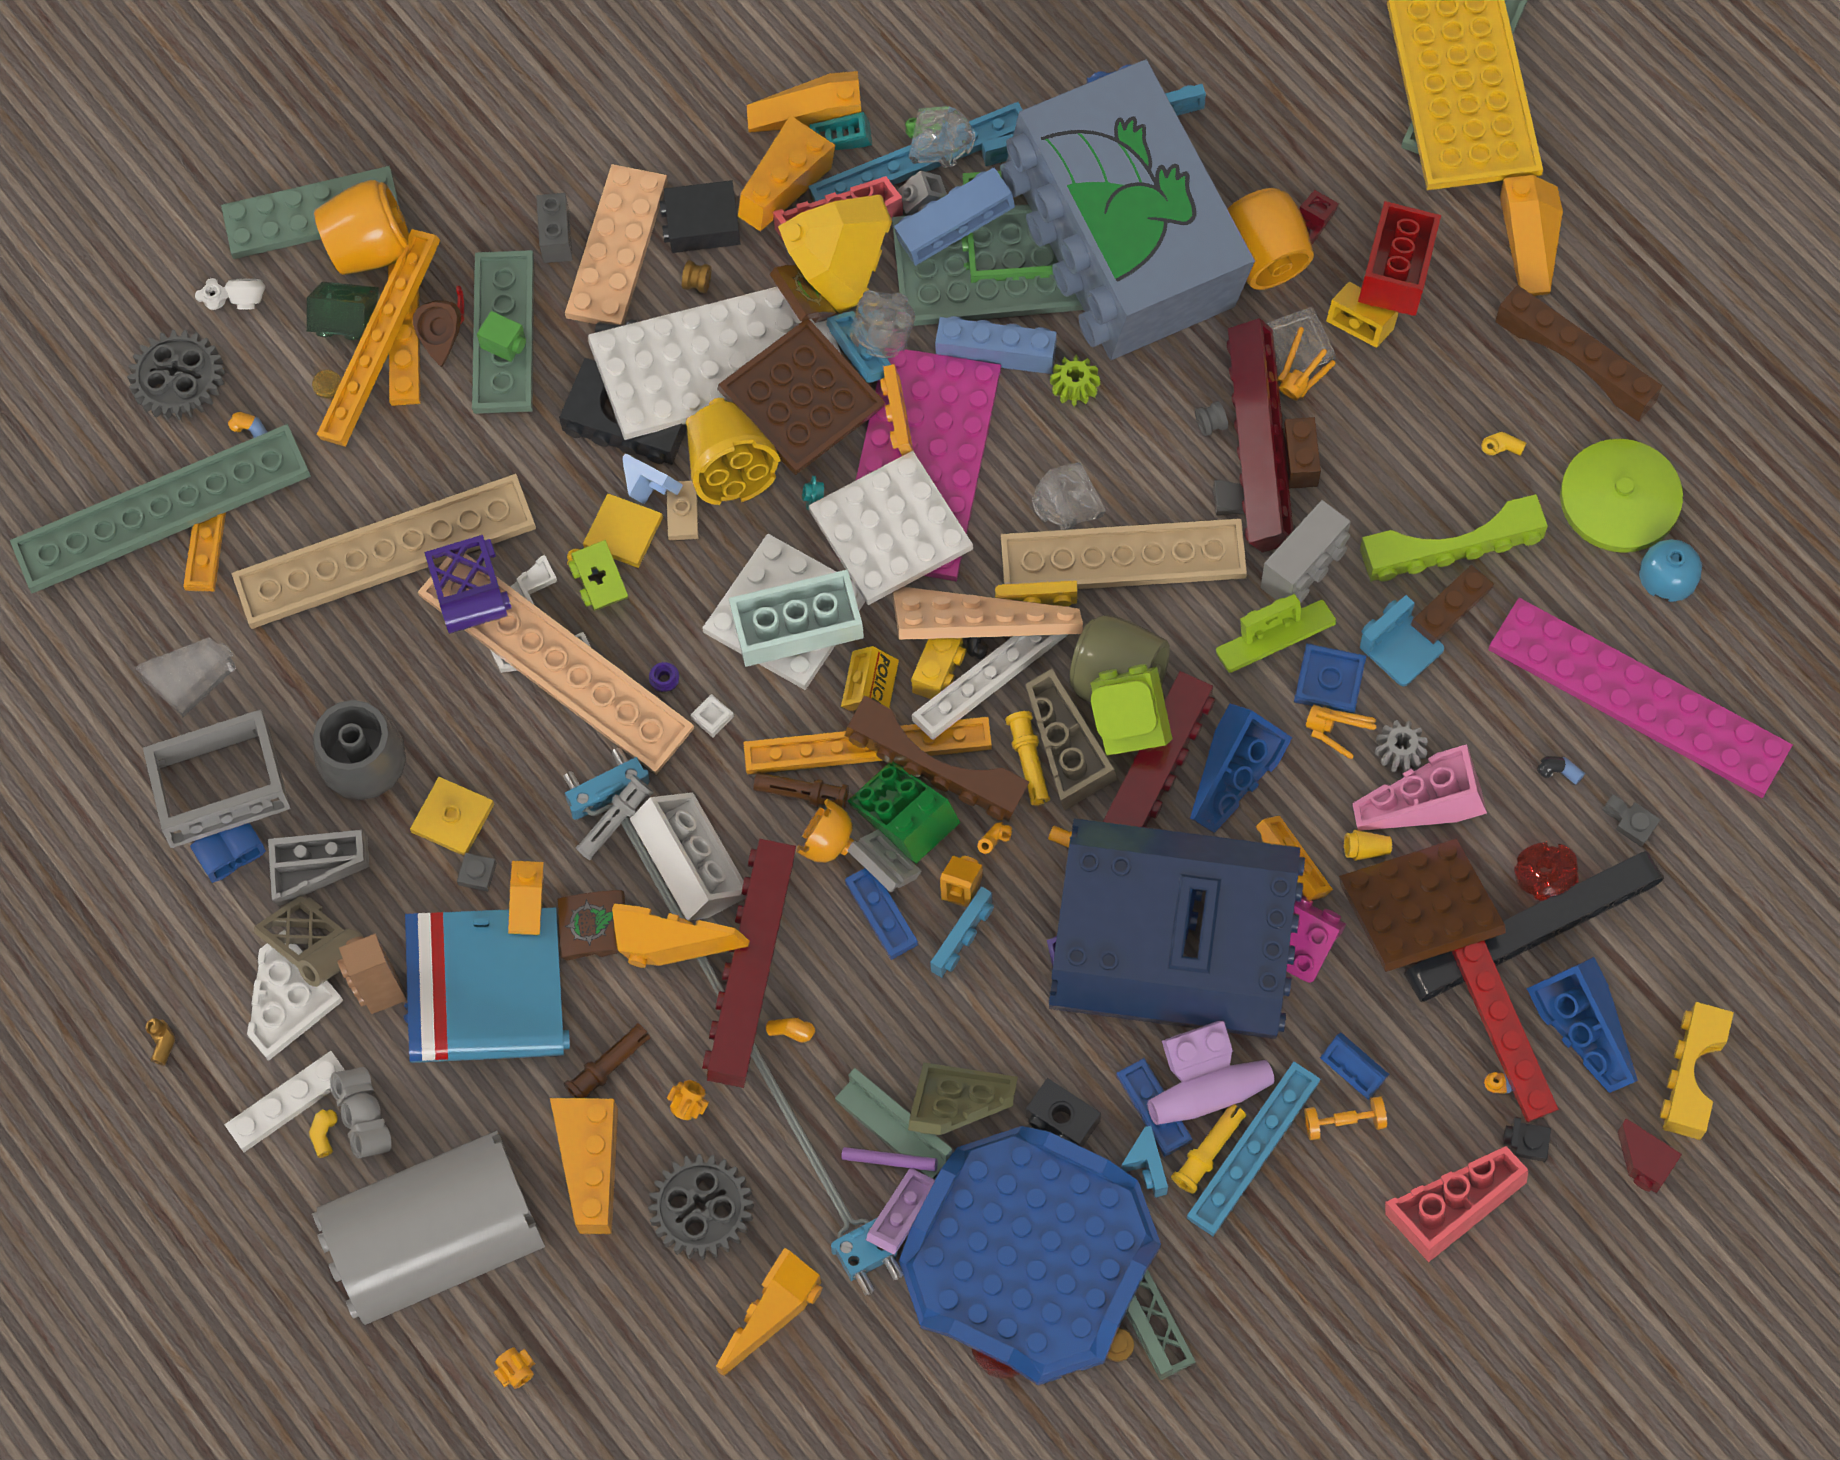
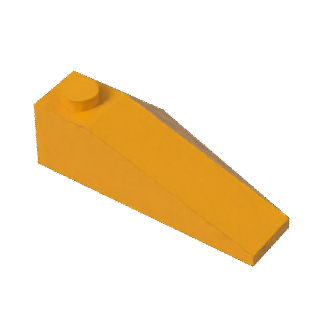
(1533, 228)
(664, 941)

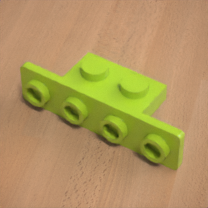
(1273, 630)

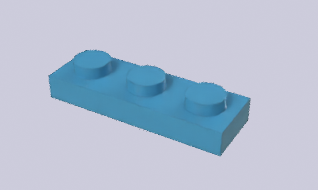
(867, 365)
(962, 933)

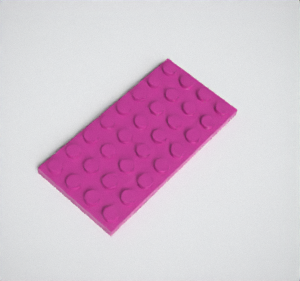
(949, 423)

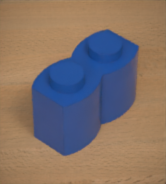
(227, 851)

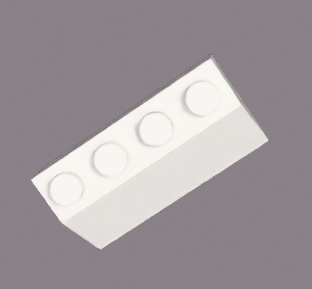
(688, 855)

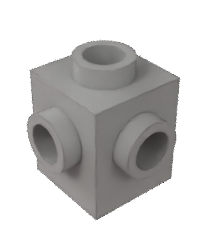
(920, 191)

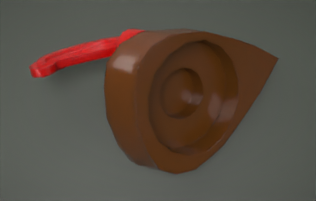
(438, 325)

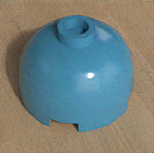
(1671, 570)

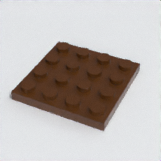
(802, 395)
(1421, 905)

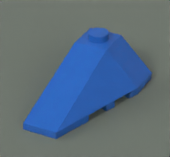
(1585, 1016)

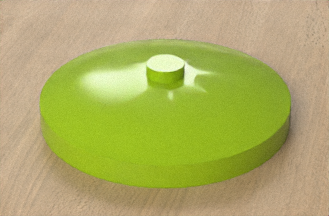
(1621, 495)

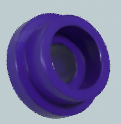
(664, 669)

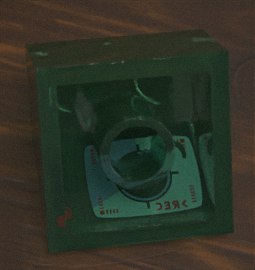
(340, 309)

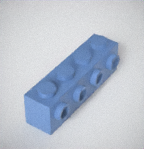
(954, 216)
(998, 344)

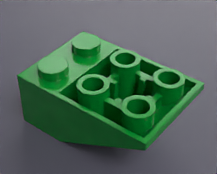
(905, 811)

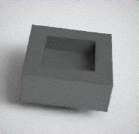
(476, 872)

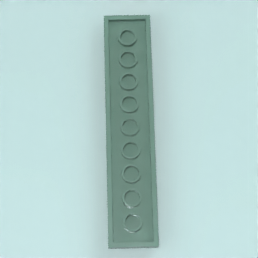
(159, 508)

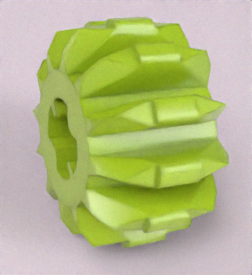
(1075, 370)

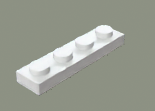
(284, 1102)

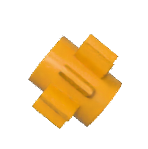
(687, 1100)
(514, 1368)

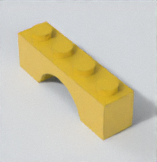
(1688, 1107)

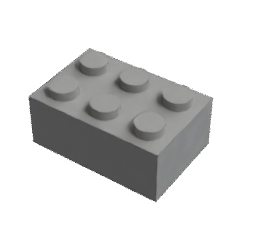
(1306, 553)

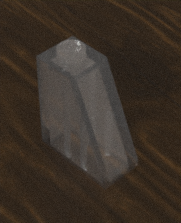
(188, 673)

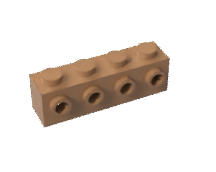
(370, 973)

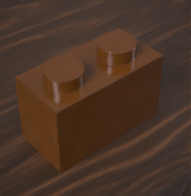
(1302, 452)

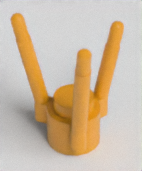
(1296, 383)
(1323, 719)

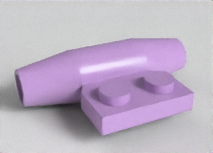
(1206, 1077)

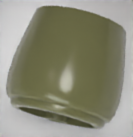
(1114, 644)

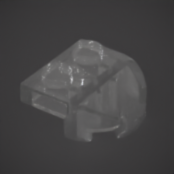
(941, 136)
(1067, 497)

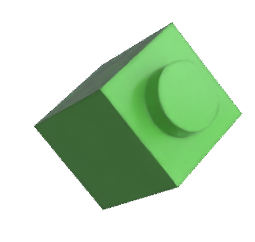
(501, 336)

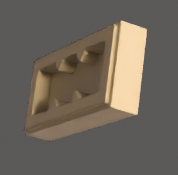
(683, 513)

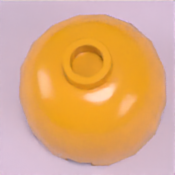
(827, 834)

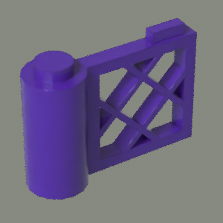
(474, 605)

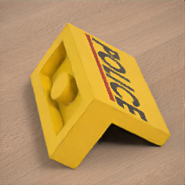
(871, 675)

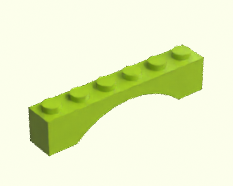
(1394, 553)

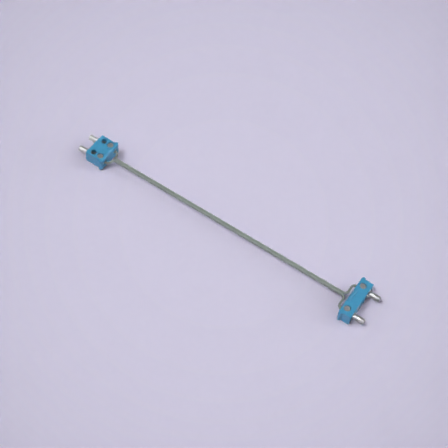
(599, 792)

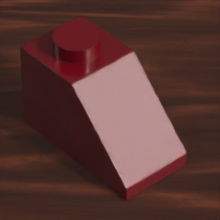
(1646, 1156)

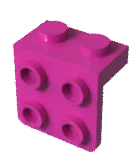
(1313, 939)

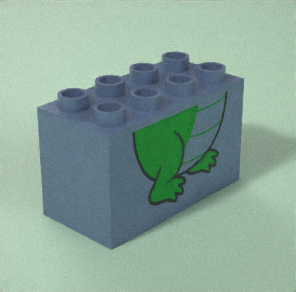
(1126, 210)

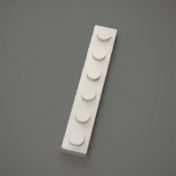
(981, 682)

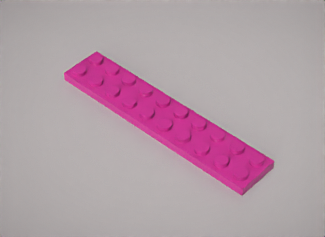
(1640, 697)

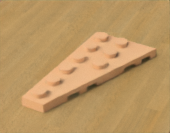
(955, 615)

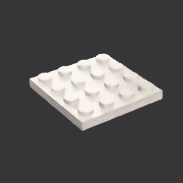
(890, 527)
(769, 567)

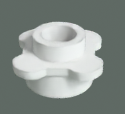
(212, 302)

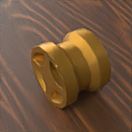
(696, 276)

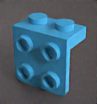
(1398, 645)

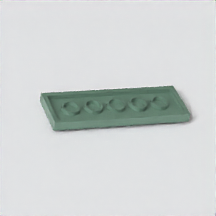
(287, 215)
(506, 287)

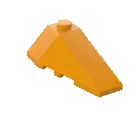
(809, 102)
(785, 1295)

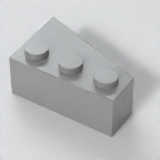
(314, 861)

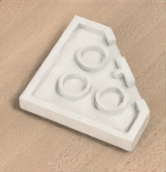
(285, 1002)

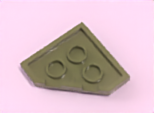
(958, 1096)

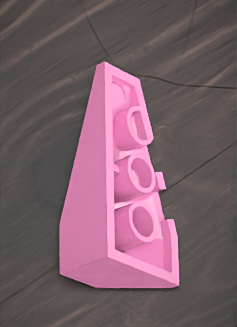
(1433, 794)

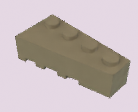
(1071, 748)

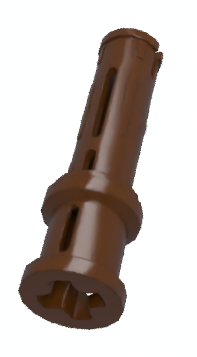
(814, 792)
(597, 1072)

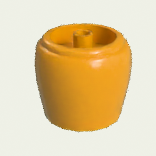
(362, 228)
(1273, 235)

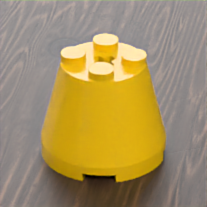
(728, 454)

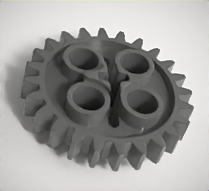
(176, 374)
(685, 1183)

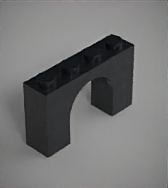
(585, 418)

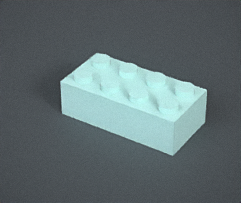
(796, 618)

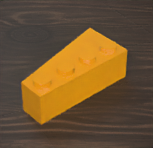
(785, 172)
(588, 1153)

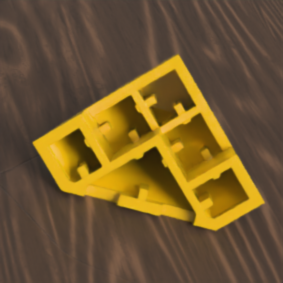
(838, 246)

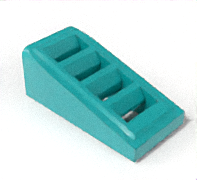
(849, 122)

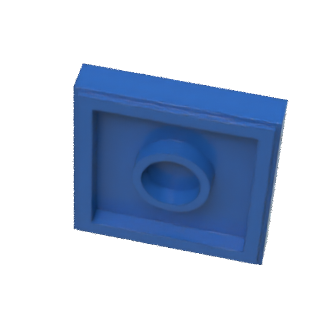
(1330, 678)

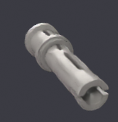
(622, 802)

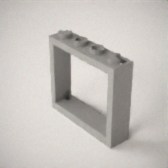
(227, 812)

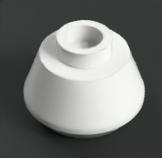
(245, 292)

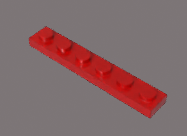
(1505, 1031)

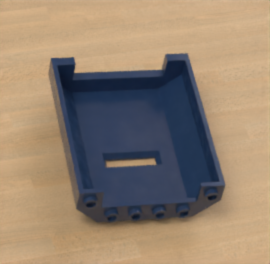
(1129, 920)

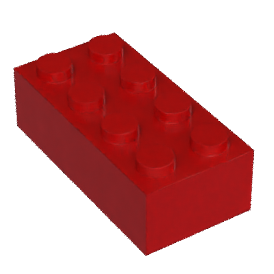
(1399, 258)

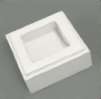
(712, 715)

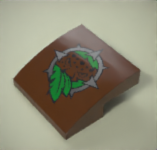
(801, 295)
(588, 924)

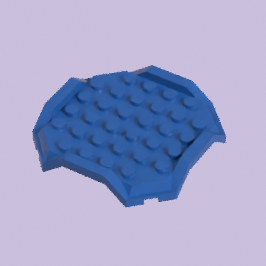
(1029, 1252)

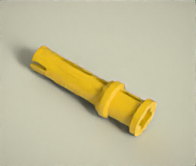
(1025, 744)
(1200, 1159)

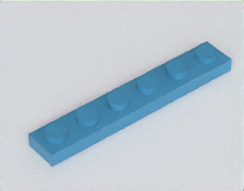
(1253, 1149)

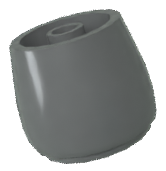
(358, 750)

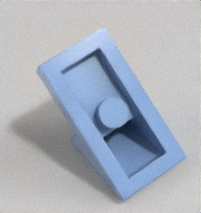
(643, 478)

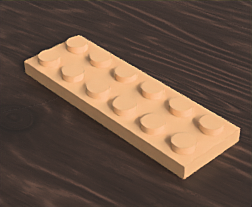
(616, 246)

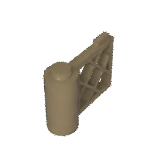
(320, 959)

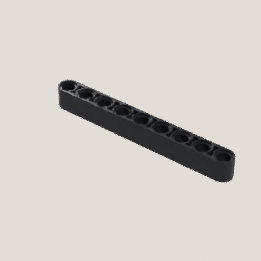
(1544, 921)

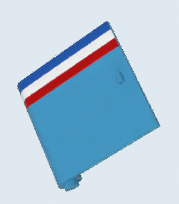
(482, 989)

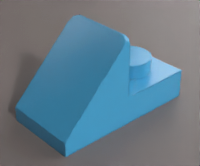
(1145, 1154)

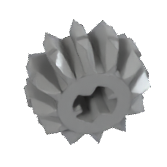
(1401, 735)

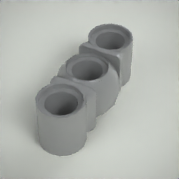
(360, 1112)

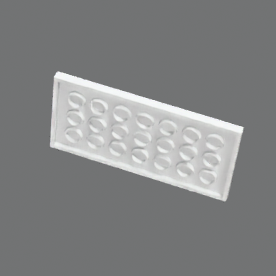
(673, 363)

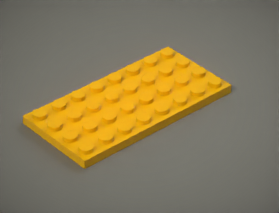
(1464, 91)

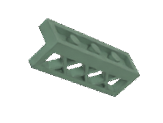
(889, 1121)
(1150, 1340)

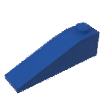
(1238, 757)

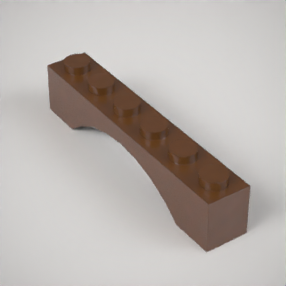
(1619, 379)
(991, 789)

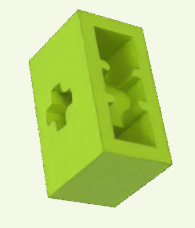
(599, 558)

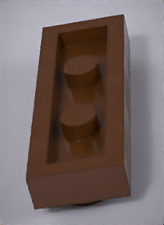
(1452, 604)

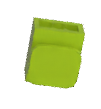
(1130, 710)

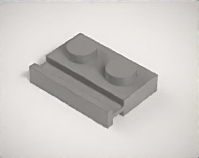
(884, 860)

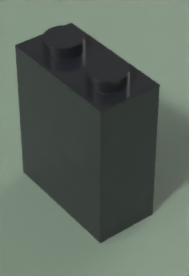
(700, 216)

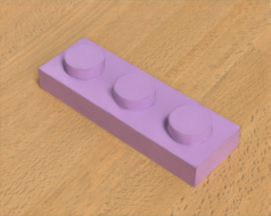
(900, 1212)

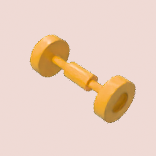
(1377, 1112)

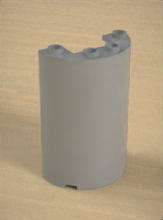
(427, 1228)

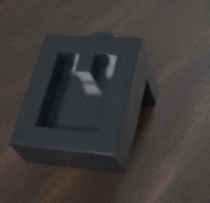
(1527, 1140)

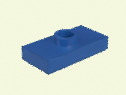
(1354, 1065)

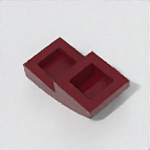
(1317, 212)

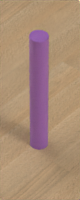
(889, 1159)

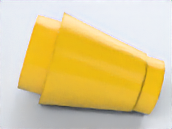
(1366, 845)

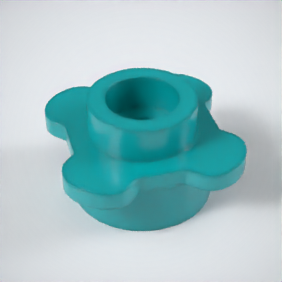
(812, 491)

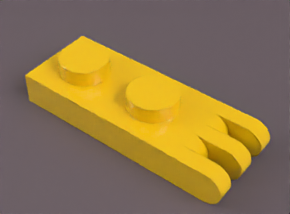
(1050, 593)

